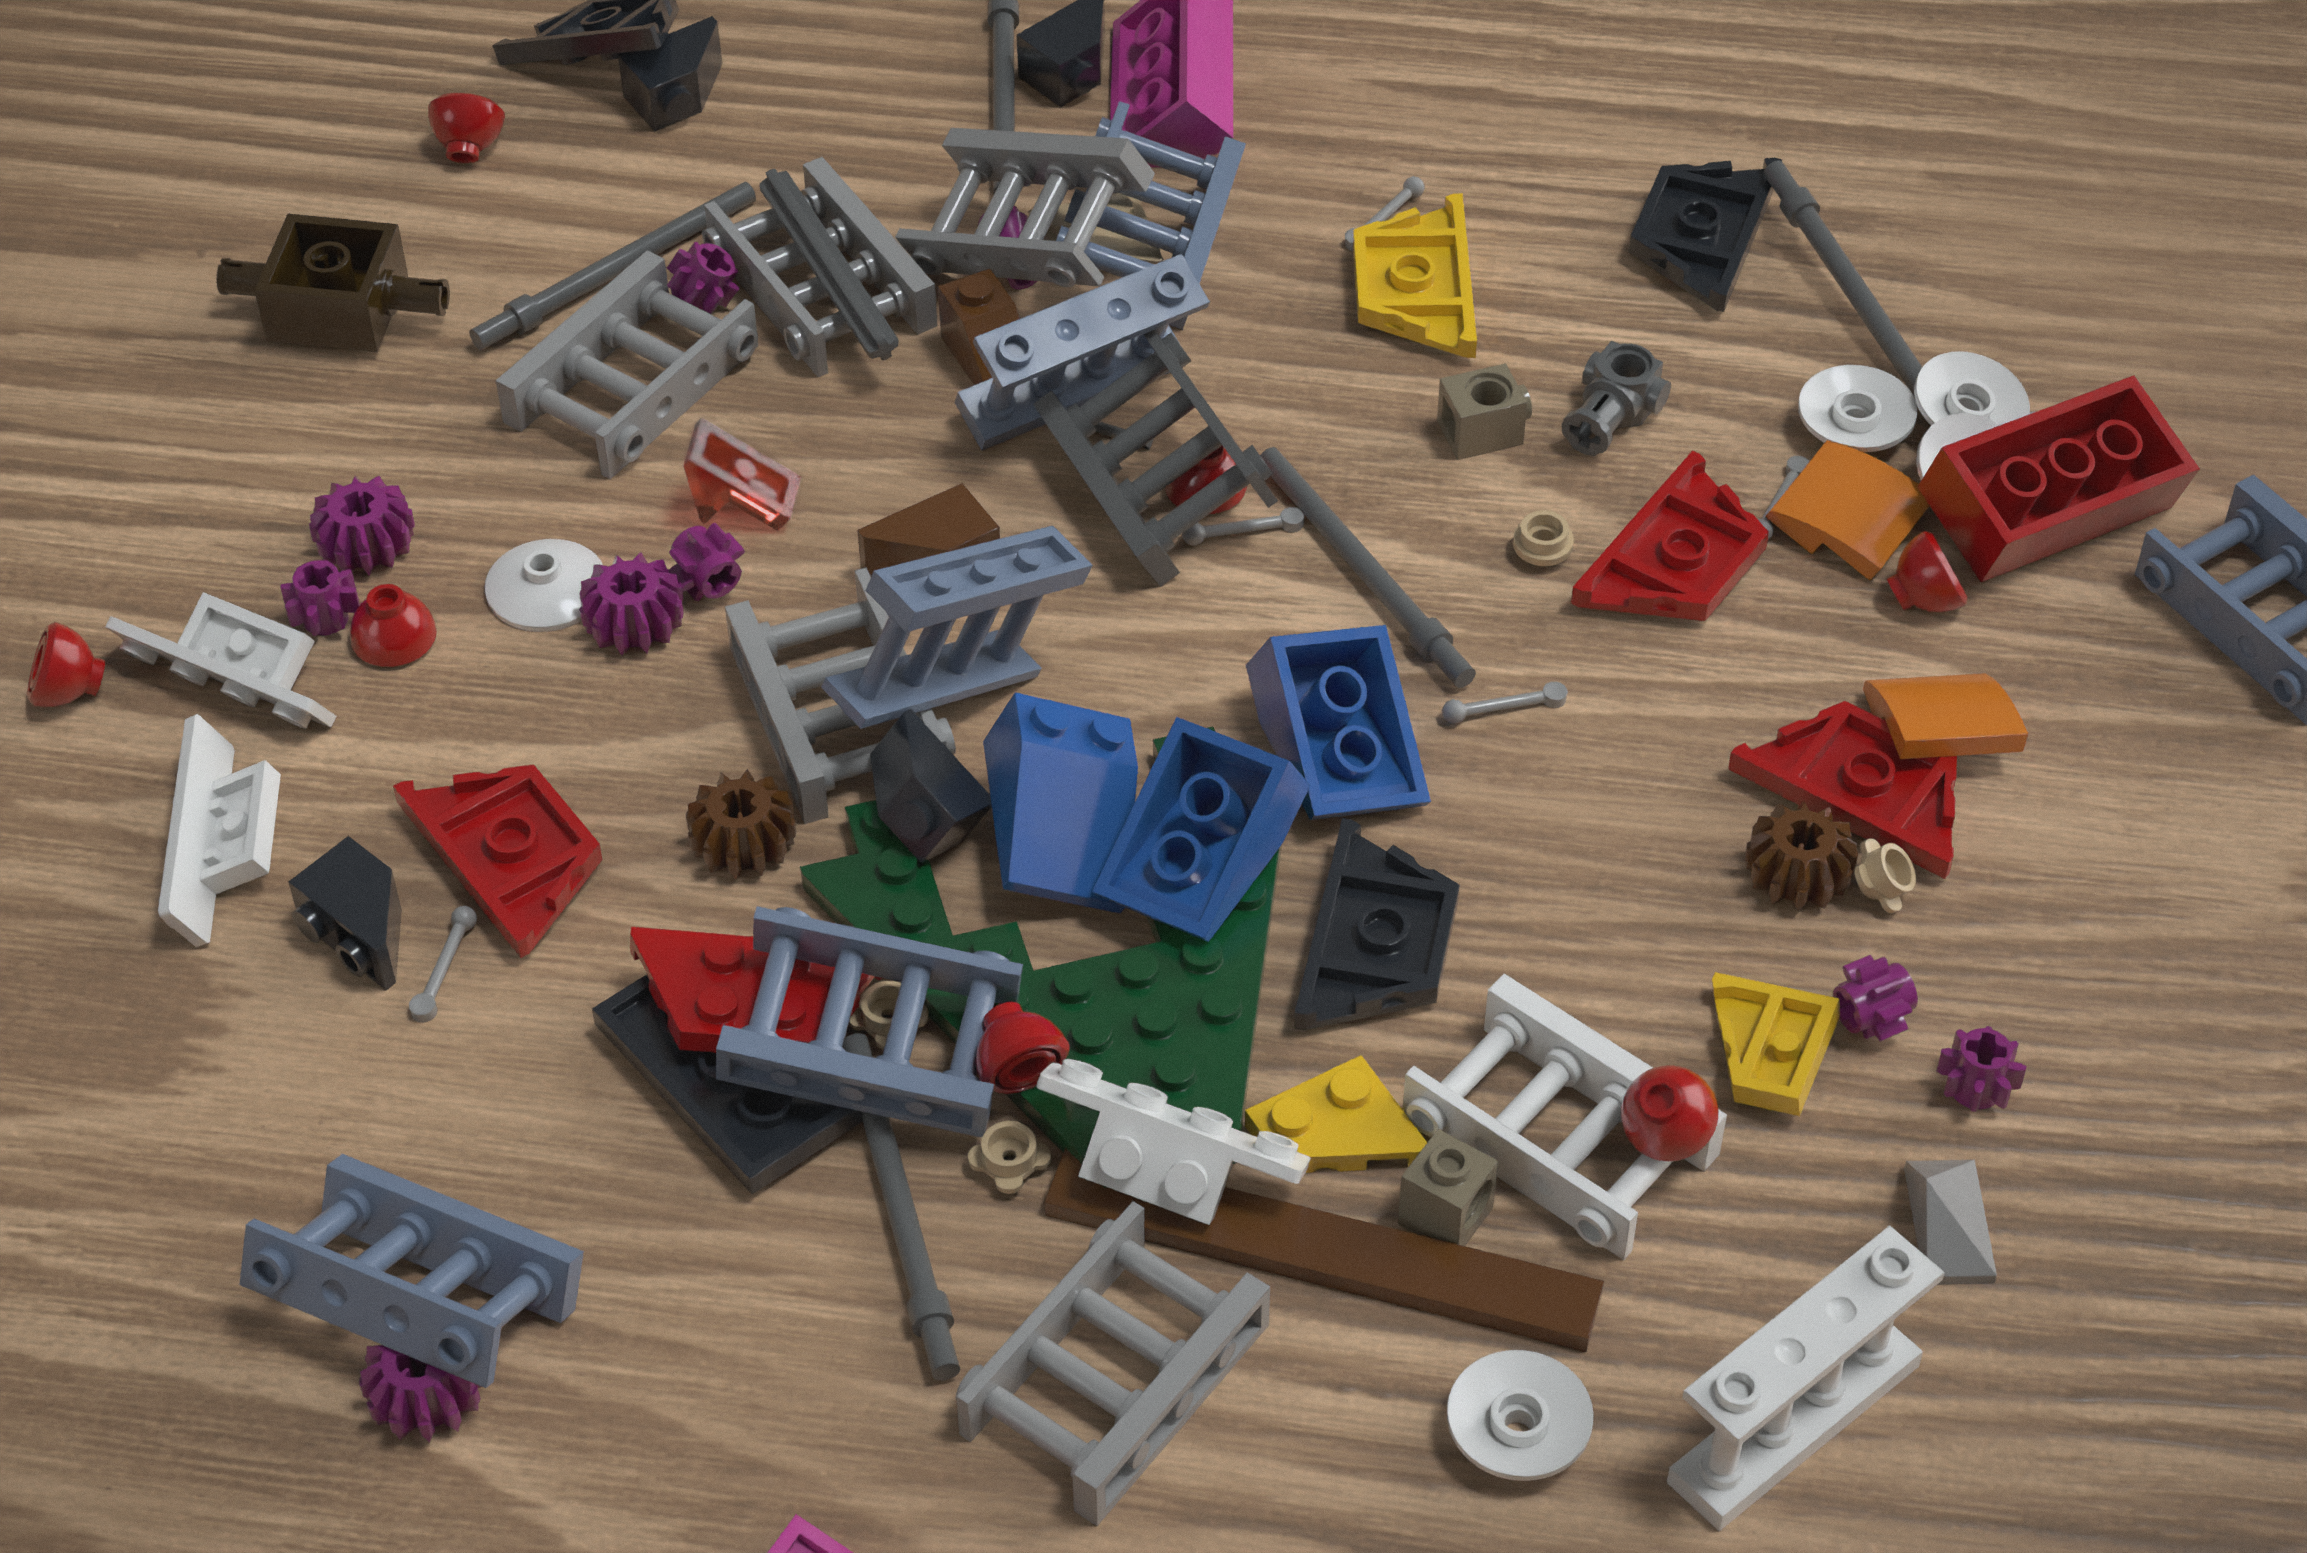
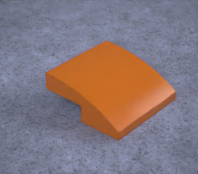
(1850, 506)
(1947, 715)

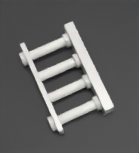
(1570, 1058)
(1803, 1378)

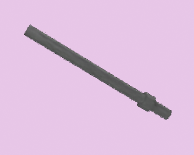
(1003, 19)
(1803, 212)
(527, 311)
(1426, 634)
(928, 1306)

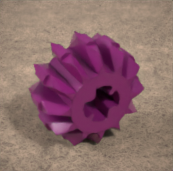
(362, 524)
(631, 603)
(413, 1393)

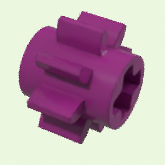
(703, 276)
(706, 561)
(320, 597)
(1875, 997)
(1981, 1068)

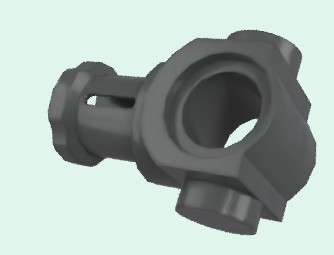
(1619, 393)

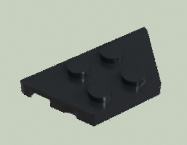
(592, 30)
(1702, 226)
(1376, 934)

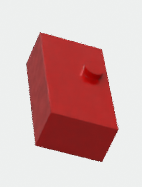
(2057, 478)

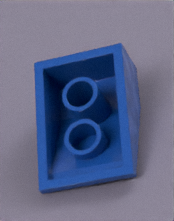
(1340, 719)
(1058, 796)
(1201, 829)

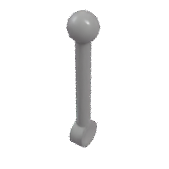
(1412, 188)
(1793, 468)
(1290, 520)
(1553, 696)
(423, 1005)

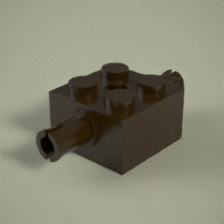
(332, 283)

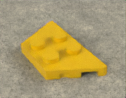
(1418, 277)

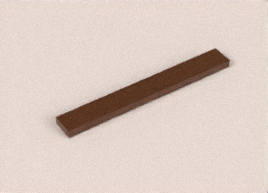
(1355, 1258)

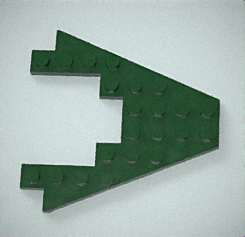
(1144, 1015)

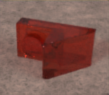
(730, 471)

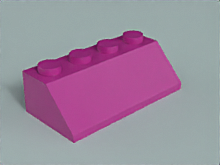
(1175, 72)

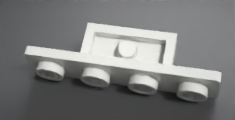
(235, 648)
(216, 830)
(1164, 1151)

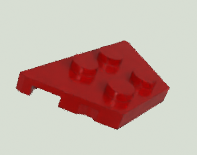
(1676, 551)
(1853, 767)
(507, 845)
(715, 982)

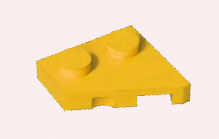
(1772, 1040)
(1340, 1119)

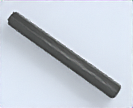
(829, 265)

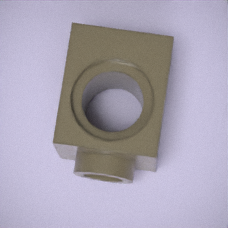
(1483, 411)
(1447, 1190)

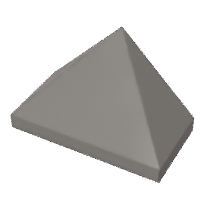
(1951, 1219)

